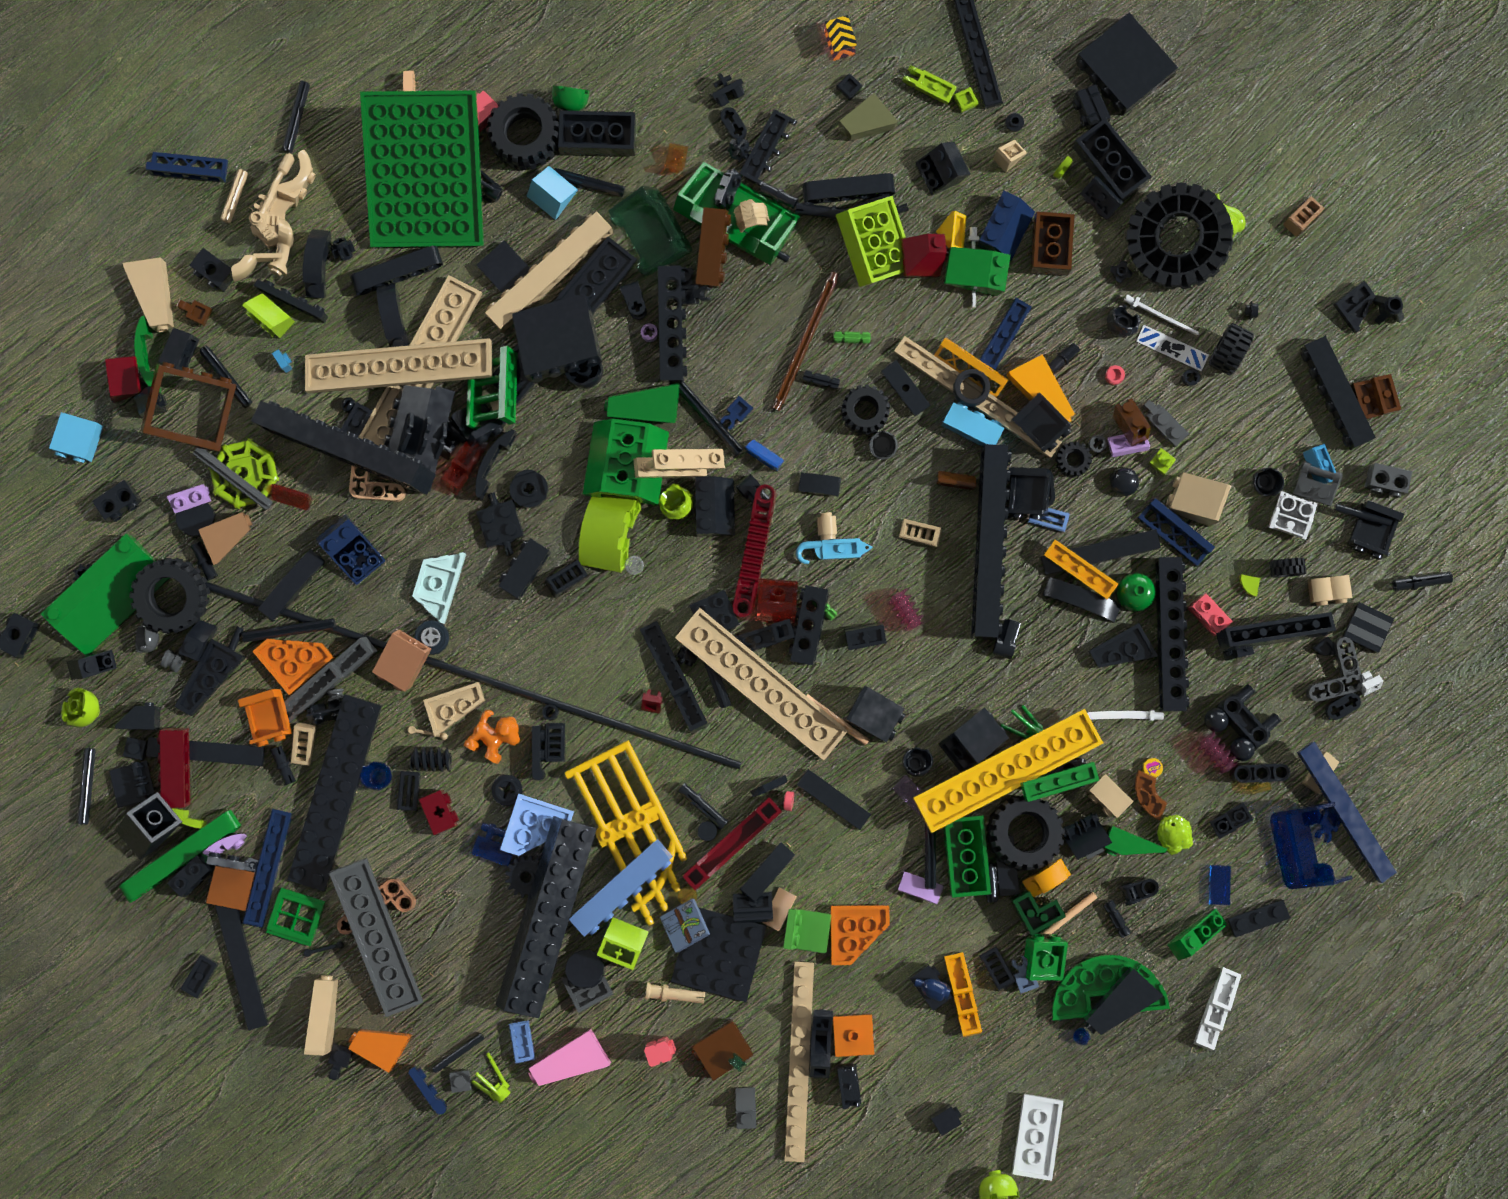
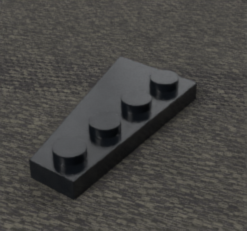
(211, 671)

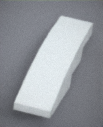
(1217, 1009)

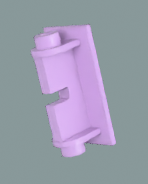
(189, 498)

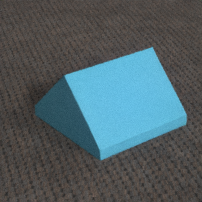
(551, 192)

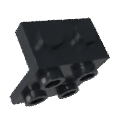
(481, 435)

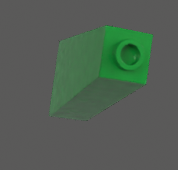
(647, 404)

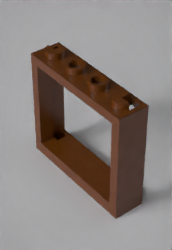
(187, 373)

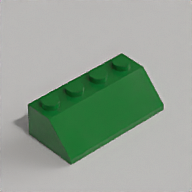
(967, 857)

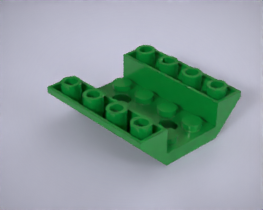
(611, 456)

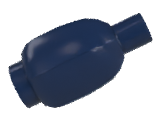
(933, 989)

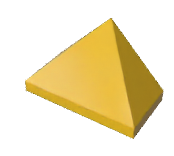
(954, 229)

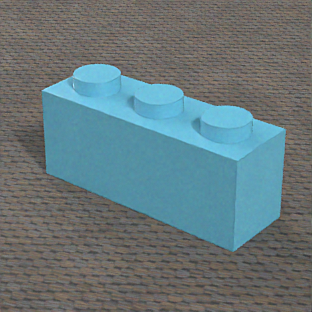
(972, 425)

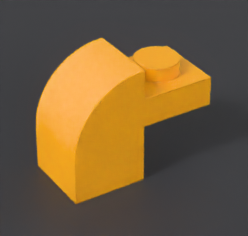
(1047, 878)

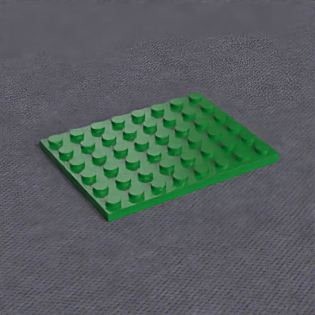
(422, 168)

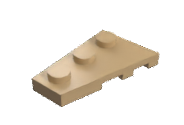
(452, 706)

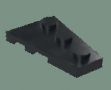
(1123, 648)

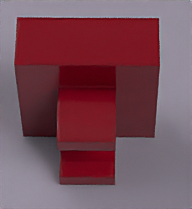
(651, 702)

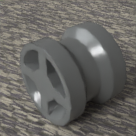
(172, 660)

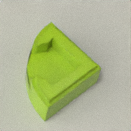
(1064, 166)
(1250, 584)

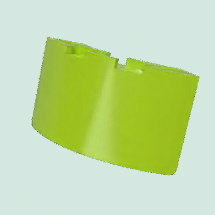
(605, 530)

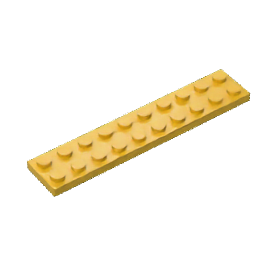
(1007, 770)

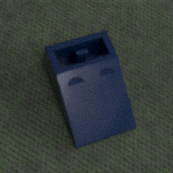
(350, 549)

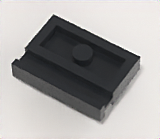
(748, 911)

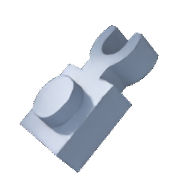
(1022, 983)

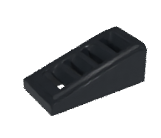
(563, 588)
(562, 758)
(1005, 984)

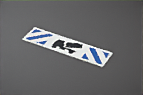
(1172, 348)

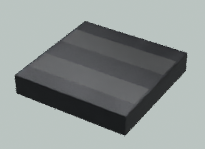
(1368, 627)

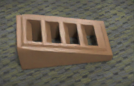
(1297, 226)

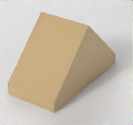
(1009, 155)

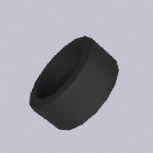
(981, 377)

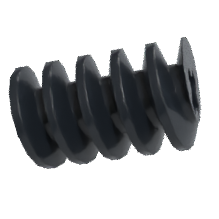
(431, 759)

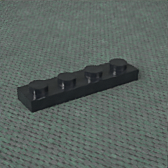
(285, 296)

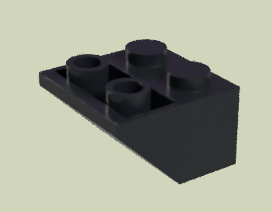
(943, 167)

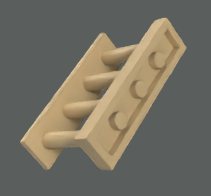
(679, 463)

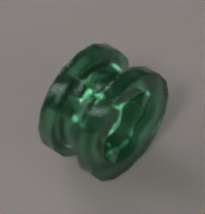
(737, 1062)

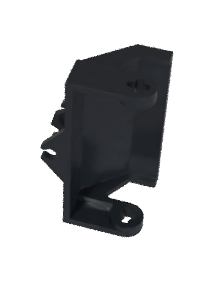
(419, 424)

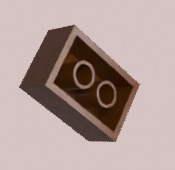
(1052, 243)

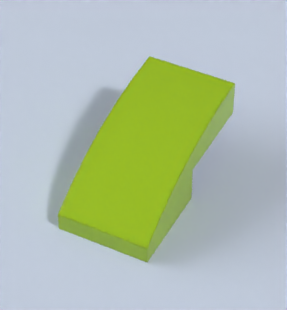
(183, 815)

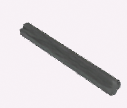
(232, 478)

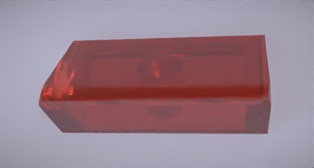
(291, 497)

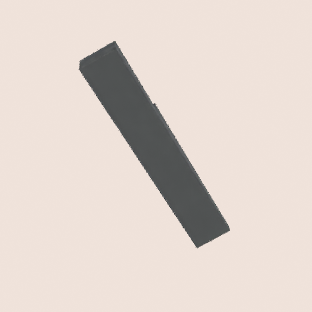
(329, 677)

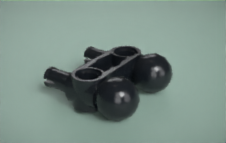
(1242, 722)

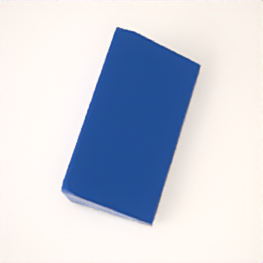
(764, 455)

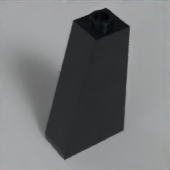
(1121, 1002)

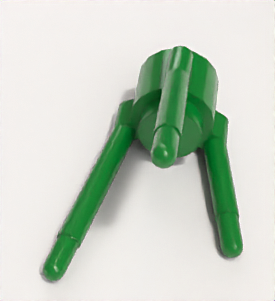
(1032, 729)

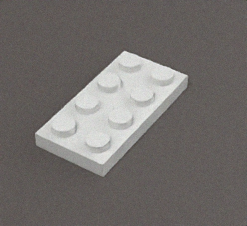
(1037, 1137)

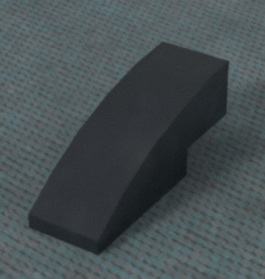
(767, 872)

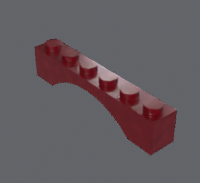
(732, 843)

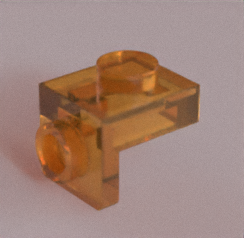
(676, 157)

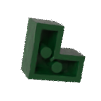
(1036, 917)

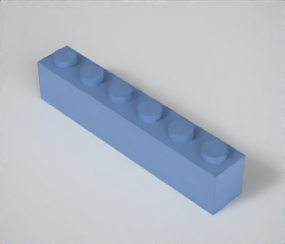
(621, 887)

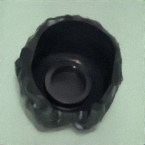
(1122, 323)

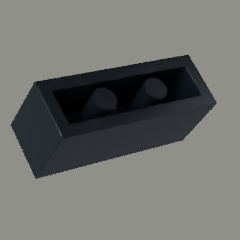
(524, 568)

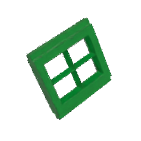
(290, 933)

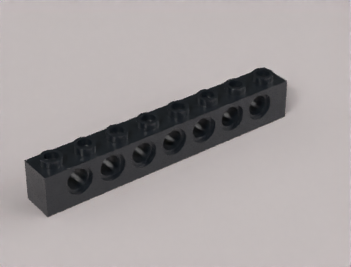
(1167, 702)

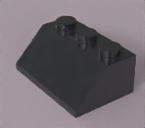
(714, 506)

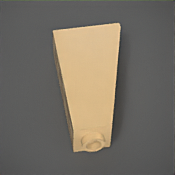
(151, 288)
(322, 1016)

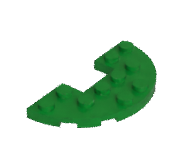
(1095, 978)

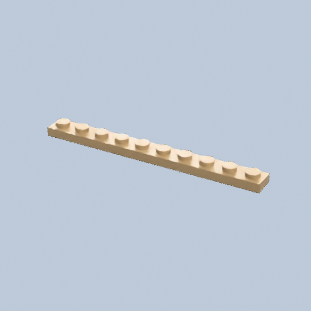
(946, 377)
(799, 1061)

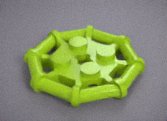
(250, 464)

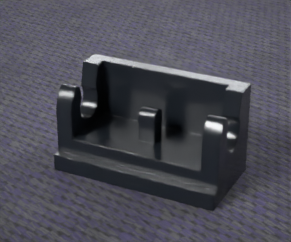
(179, 348)
(865, 636)
(849, 1086)

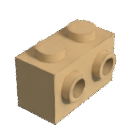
(1109, 797)

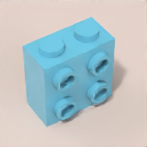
(76, 438)

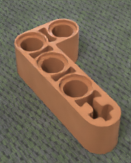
(388, 897)

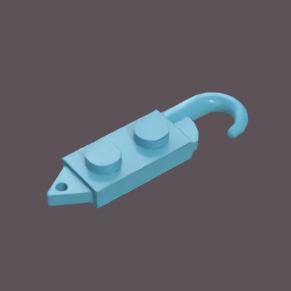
(834, 549)

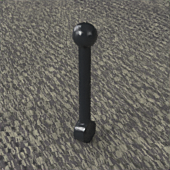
(308, 952)

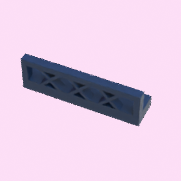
(188, 171)
(1181, 527)

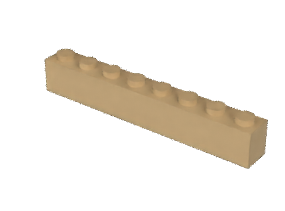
(549, 271)

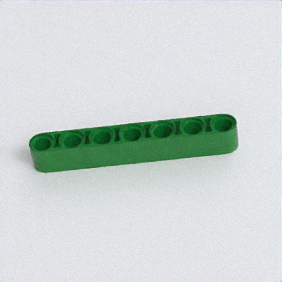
(179, 856)

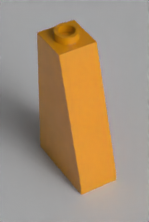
(1037, 377)

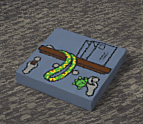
(684, 925)

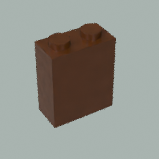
(718, 1047)

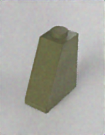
(867, 120)

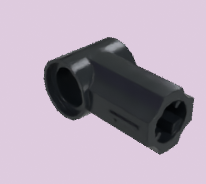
(748, 488)
(1005, 644)

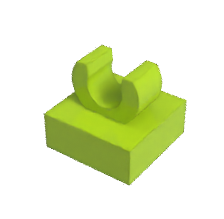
(1162, 461)

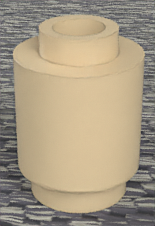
(827, 526)

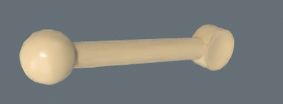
(412, 730)

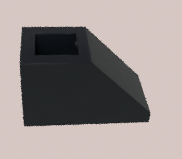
(141, 401)
(91, 665)

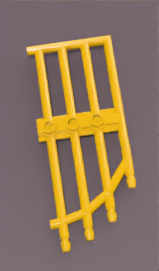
(630, 822)

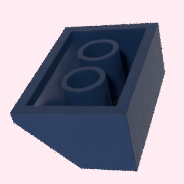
(1006, 225)

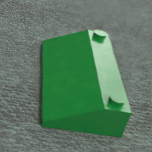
(763, 241)
(100, 596)

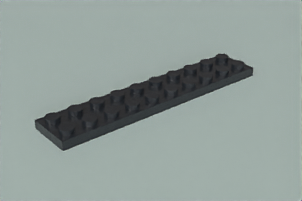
(595, 279)
(335, 792)

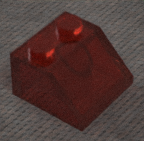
(777, 600)

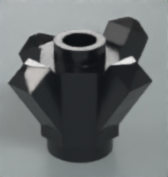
(1389, 308)

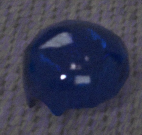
(376, 776)

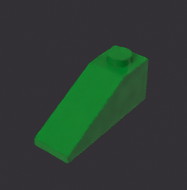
(1127, 844)

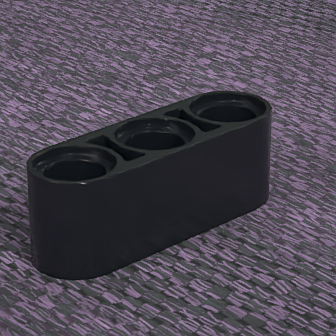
(1268, 769)

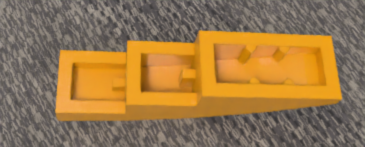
(963, 994)

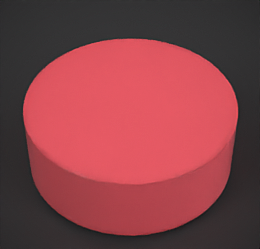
(1114, 375)
(788, 801)

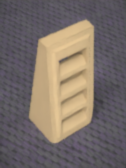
(934, 543)
(311, 729)

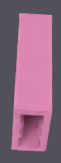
(574, 1058)

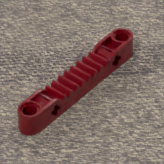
(754, 550)

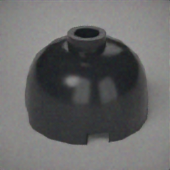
(586, 377)

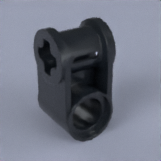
(634, 298)
(1137, 890)

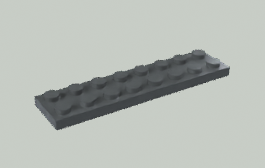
(376, 937)

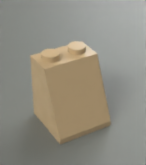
(1198, 498)

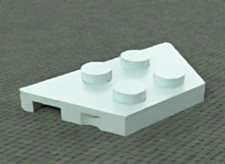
(438, 584)

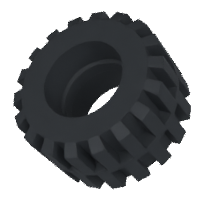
(1231, 349)
(865, 394)

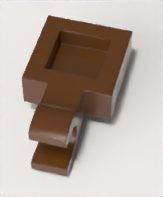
(196, 312)

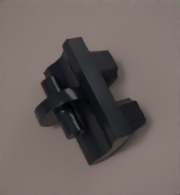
(735, 87)

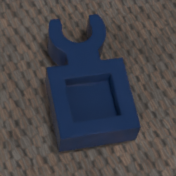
(737, 411)

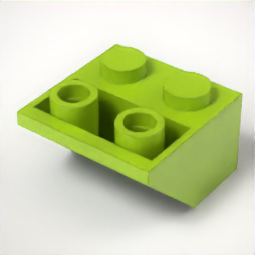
(268, 315)
(622, 943)

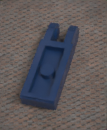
(428, 1091)

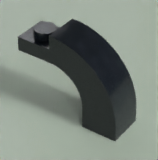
(314, 262)
(391, 315)
(820, 1043)

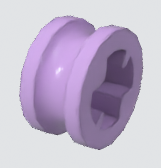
(646, 337)

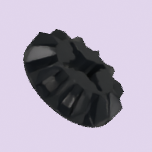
(503, 781)

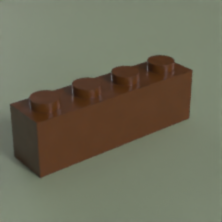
(712, 247)

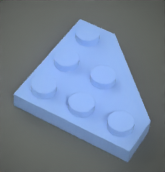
(530, 824)

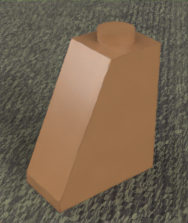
(224, 535)

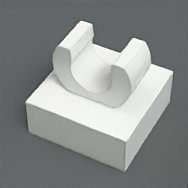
(1370, 684)

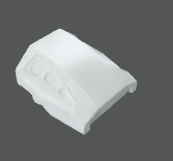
(1294, 519)

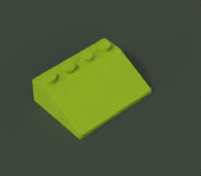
(873, 240)

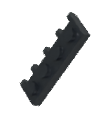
(766, 146)

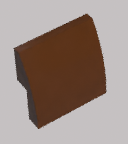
(1377, 396)

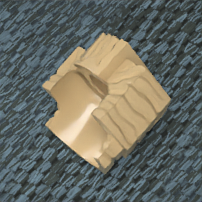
(751, 214)

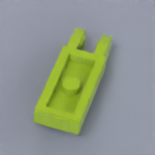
(930, 85)

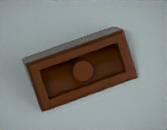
(956, 480)

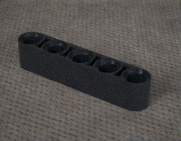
(848, 188)
(396, 270)

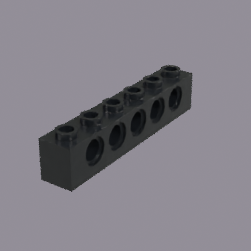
(665, 275)

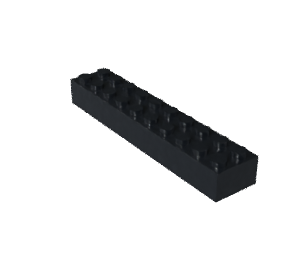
(344, 446)
(989, 542)
(545, 917)

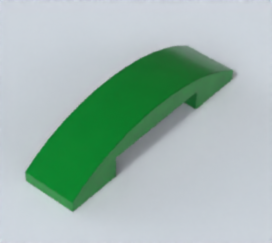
(143, 333)

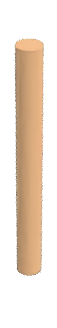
(851, 730)
(1070, 914)

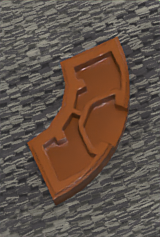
(1148, 796)

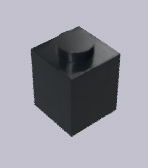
(946, 1119)

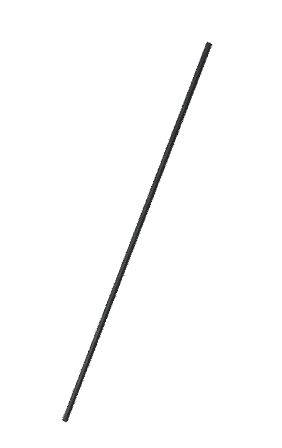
(498, 684)

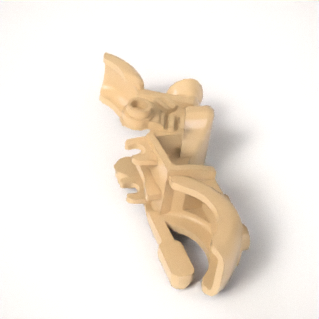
(270, 221)

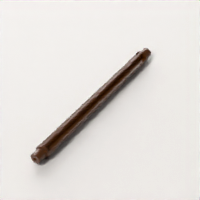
(803, 345)

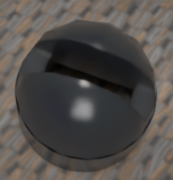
(350, 406)
(547, 710)

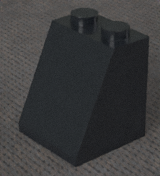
(875, 715)
(973, 740)
(148, 825)

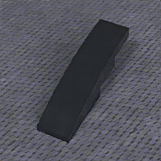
(291, 585)

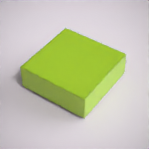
(966, 100)

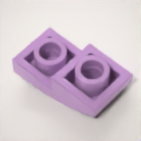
(230, 843)
(915, 886)

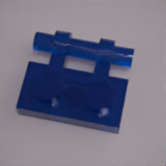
(490, 849)

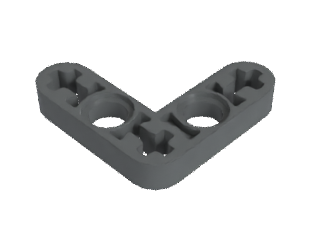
(1346, 675)

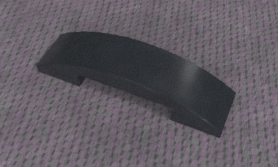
(505, 442)
(1082, 599)
(768, 635)

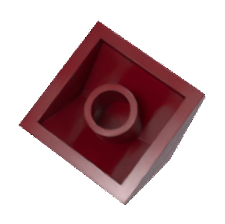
(122, 378)

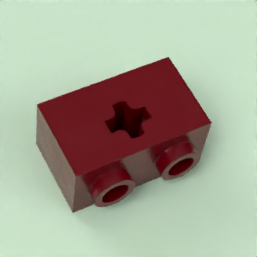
(437, 822)

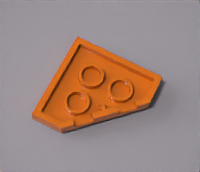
(293, 661)
(855, 930)

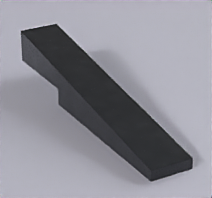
(1110, 550)
(674, 677)

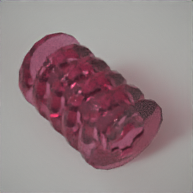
(905, 610)
(1217, 753)

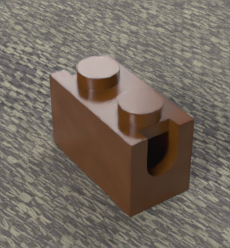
(1130, 421)

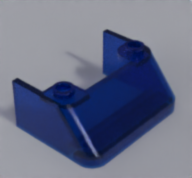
(1297, 850)

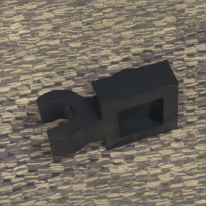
(339, 1057)

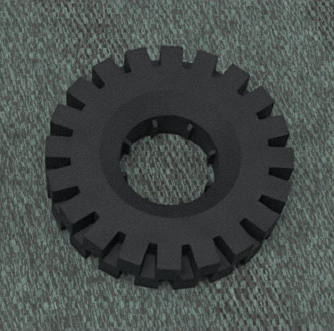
(1190, 267)

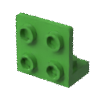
(807, 930)

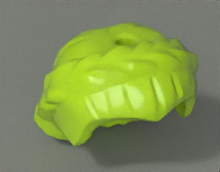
(676, 502)
(1175, 837)

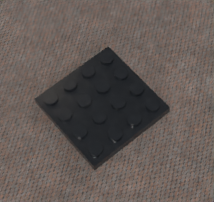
(724, 959)

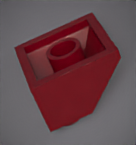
(923, 255)

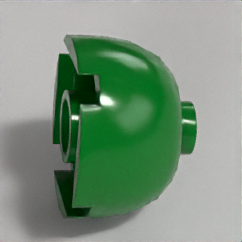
(569, 98)
(1135, 592)

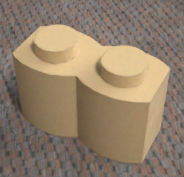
(1330, 589)

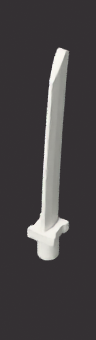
(973, 238)
(1135, 302)
(1151, 715)

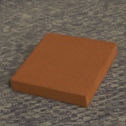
(230, 888)

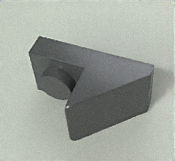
(745, 1108)

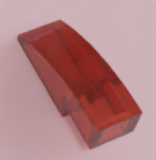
(462, 467)

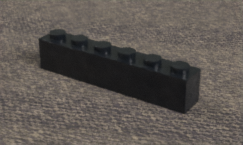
(1337, 393)
(1275, 631)

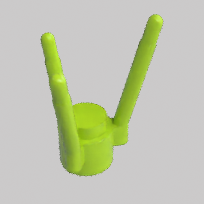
(497, 1092)

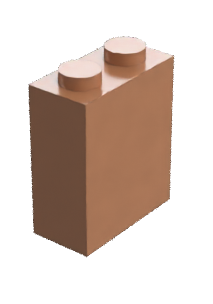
(401, 660)

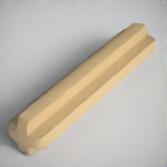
(234, 196)

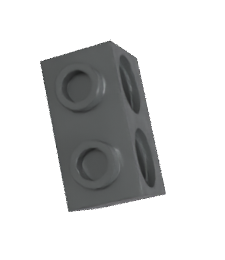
(1388, 475)

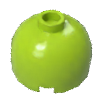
(81, 708)
(998, 1186)

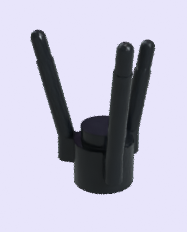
(492, 189)

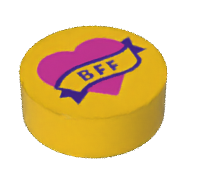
(1153, 767)

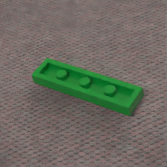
(1059, 781)

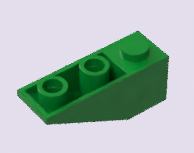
(1197, 935)

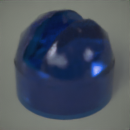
(1079, 1033)

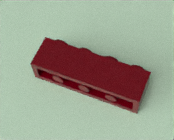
(174, 766)

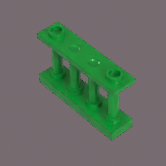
(506, 395)

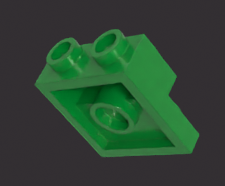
(1045, 957)

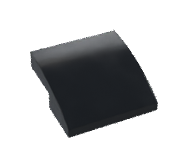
(503, 266)

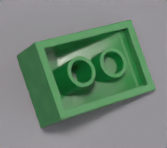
(977, 270)

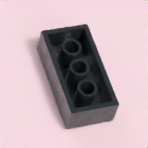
(597, 133)
(1111, 160)

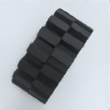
(1073, 448)
(1287, 567)

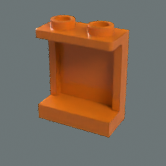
(266, 717)

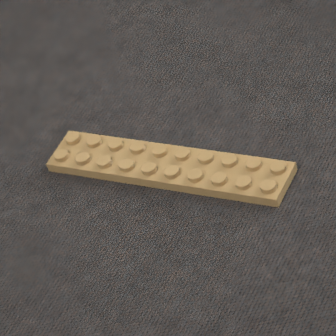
(441, 324)
(398, 365)
(761, 684)

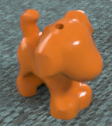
(505, 731)

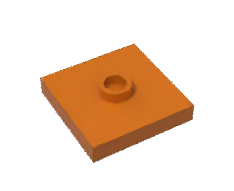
(853, 1035)

